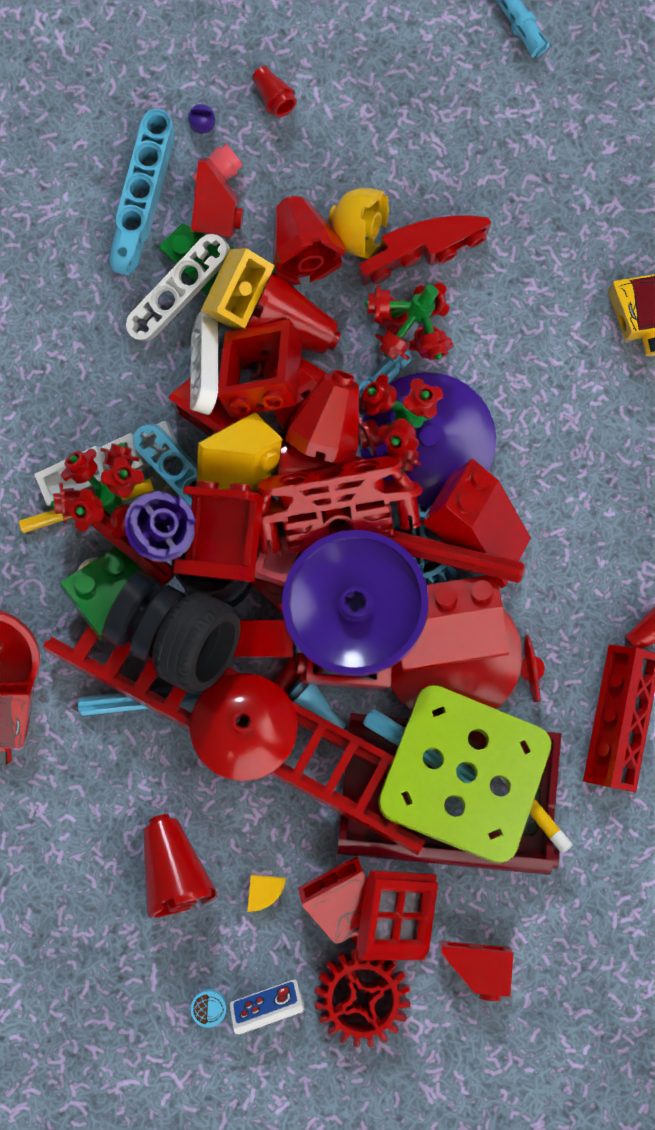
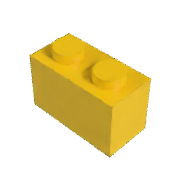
(237, 288)

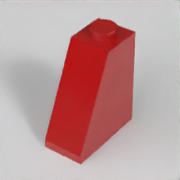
(264, 640)

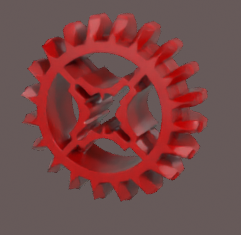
(348, 1004)

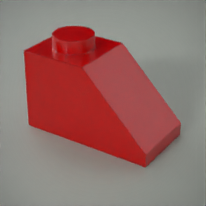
(215, 203)
(482, 967)

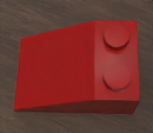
(477, 515)

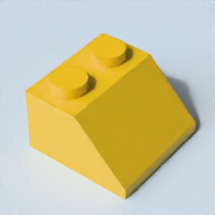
(240, 454)

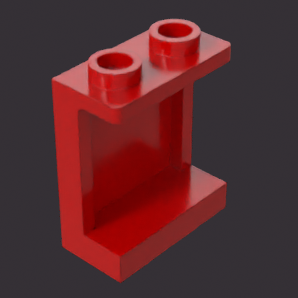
(224, 532)

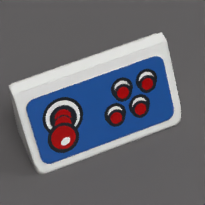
(266, 1007)

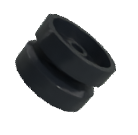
(139, 614)

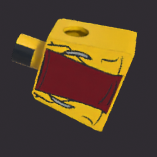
(635, 309)

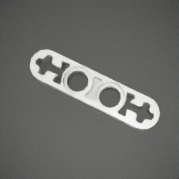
(173, 283)
(204, 364)

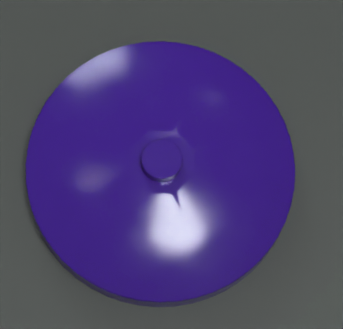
(447, 441)
(355, 602)

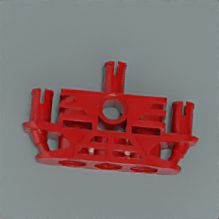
(334, 492)

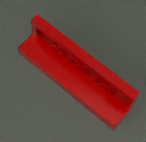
(618, 717)

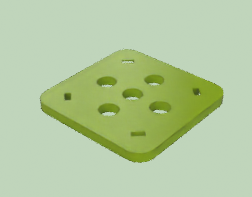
(430, 788)

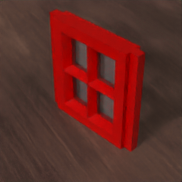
(397, 915)

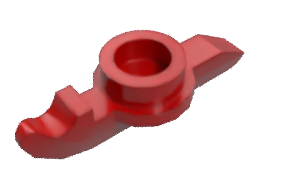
(532, 669)

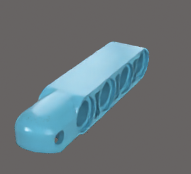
(126, 243)

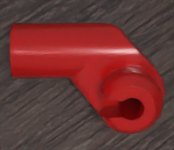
(288, 676)

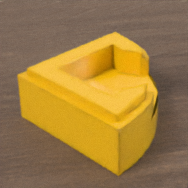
(264, 891)

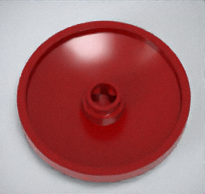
(482, 680)

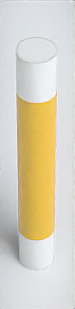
(548, 826)

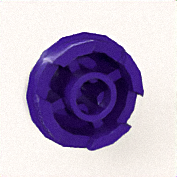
(160, 526)

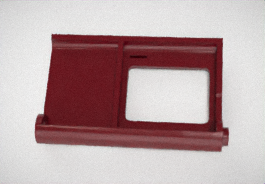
(535, 851)

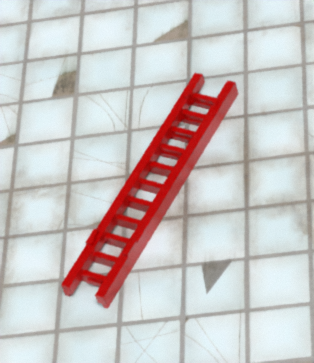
(318, 726)

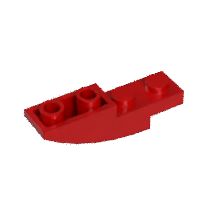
(434, 238)

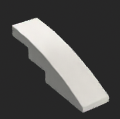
(51, 477)

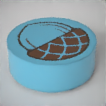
(208, 1008)

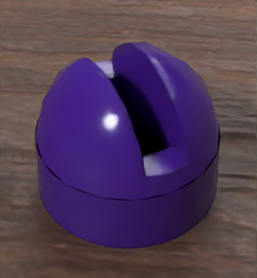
(200, 122)

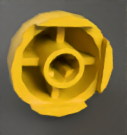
(360, 216)

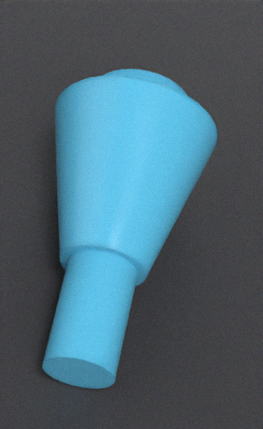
(313, 700)

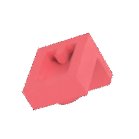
(275, 566)

